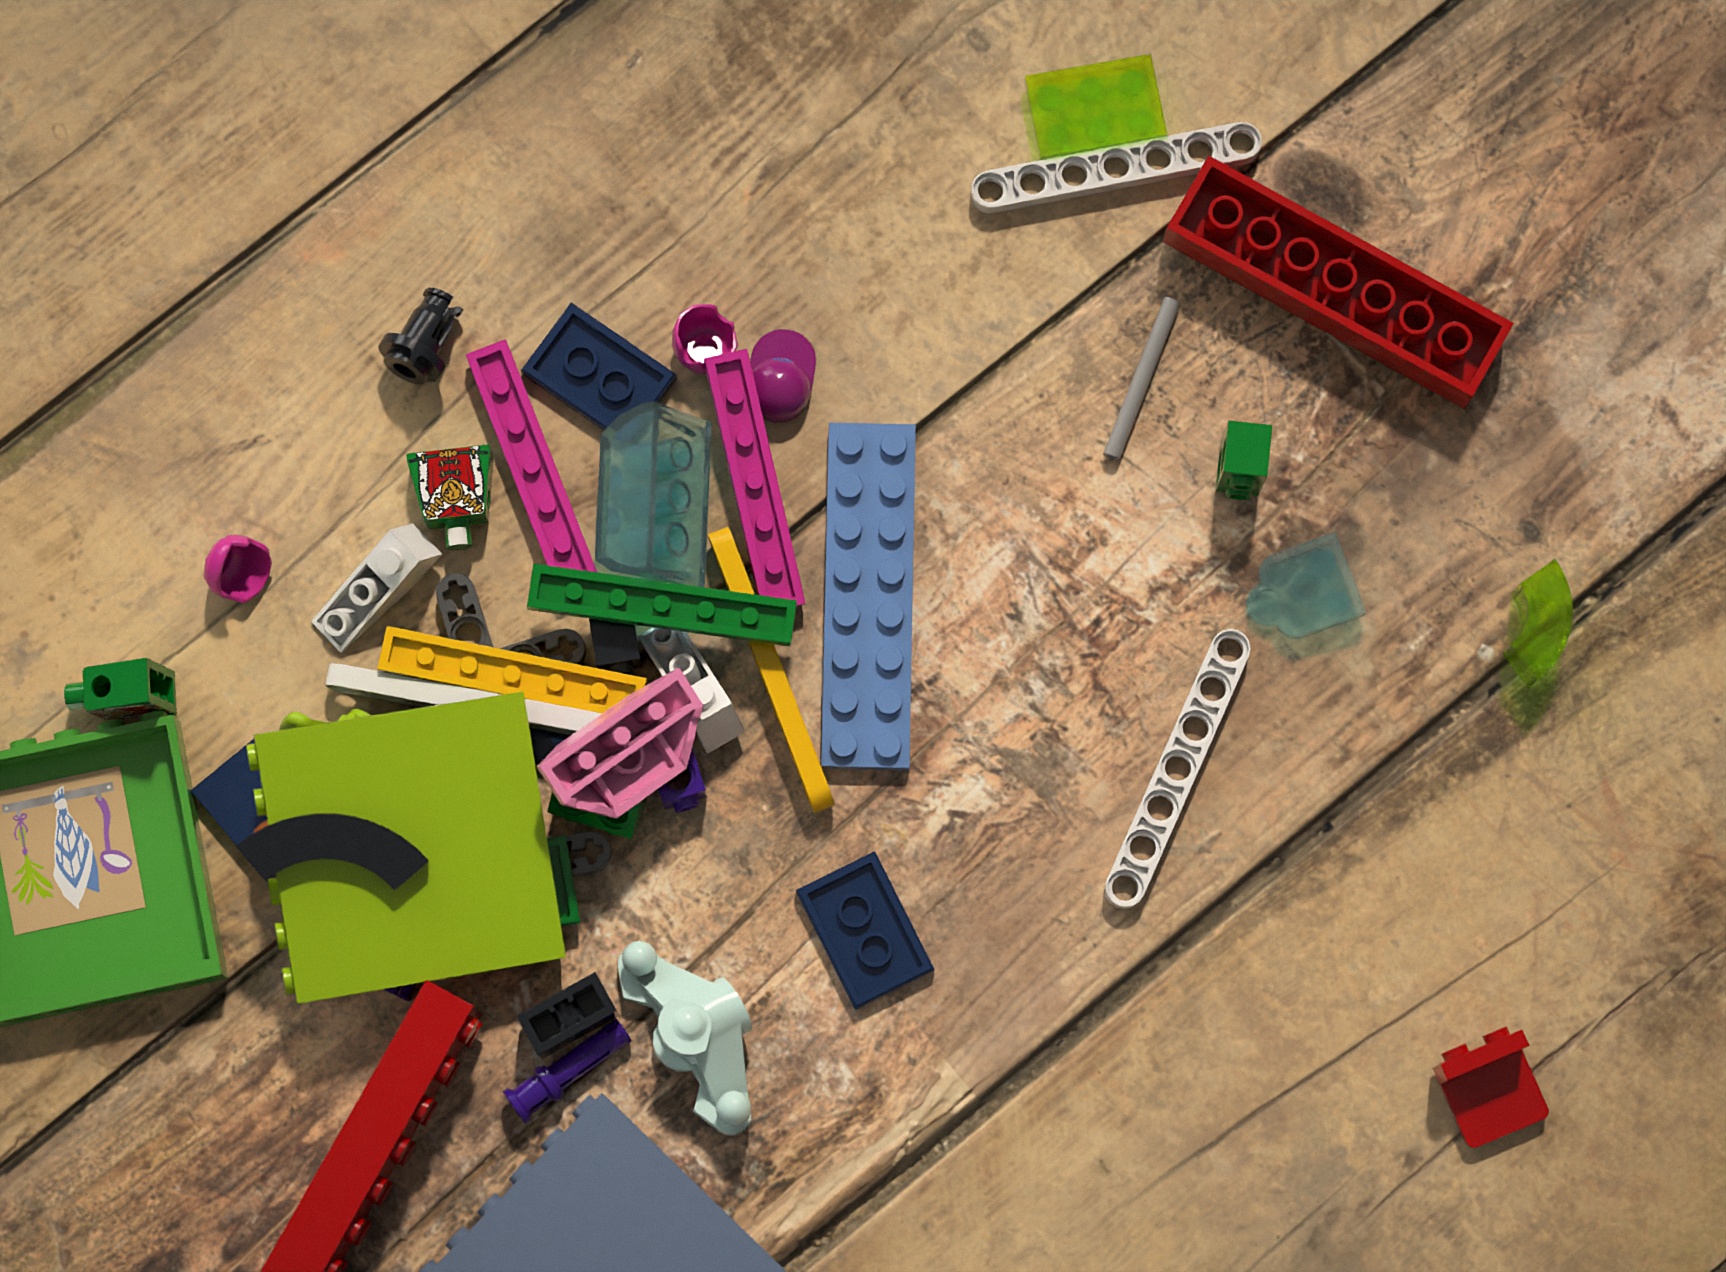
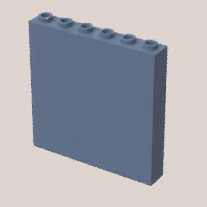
(602, 1205)

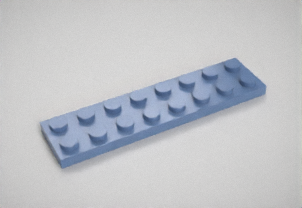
(868, 597)

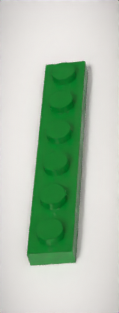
(661, 605)

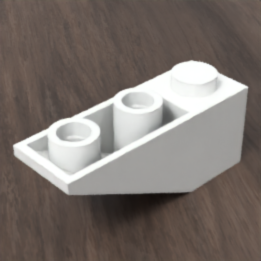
(376, 585)
(676, 650)

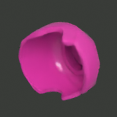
(702, 334)
(237, 568)

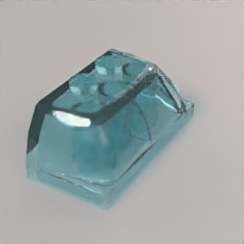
(654, 495)

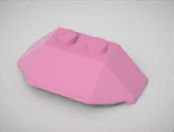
(626, 749)

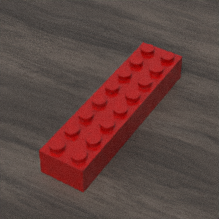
(1337, 282)
(377, 1134)

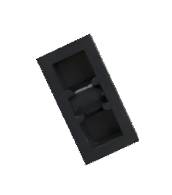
(567, 1015)

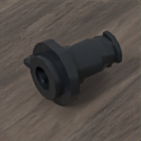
(416, 349)

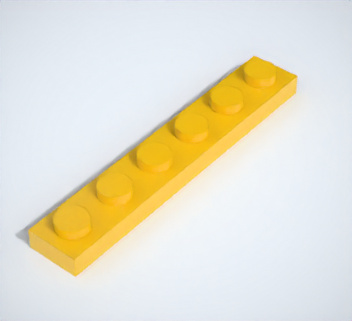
(503, 671)

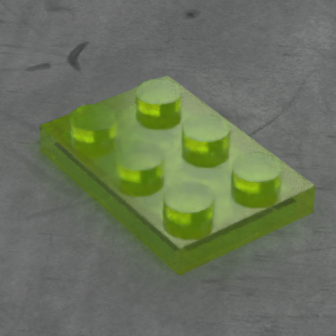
(1095, 106)

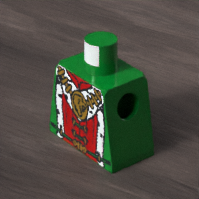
(453, 490)
(123, 690)

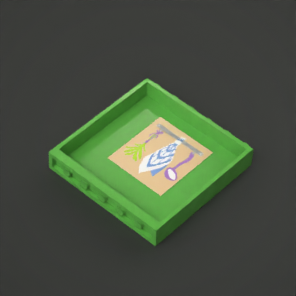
(102, 871)

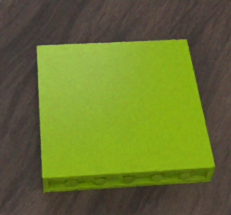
(458, 790)

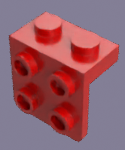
(1491, 1087)

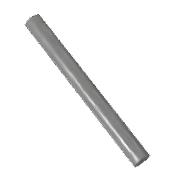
(1141, 378)

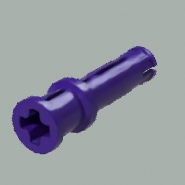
(550, 1081)

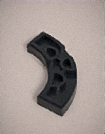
(335, 838)

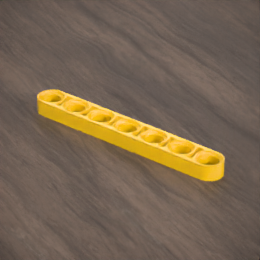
(775, 681)

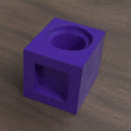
(686, 798)

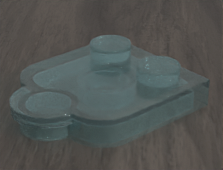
(1305, 589)

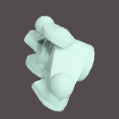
(695, 1031)

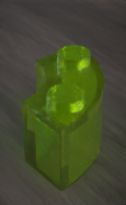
(1543, 622)

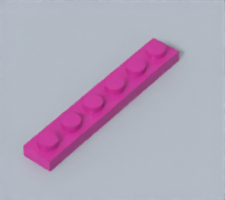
(529, 458)
(753, 476)

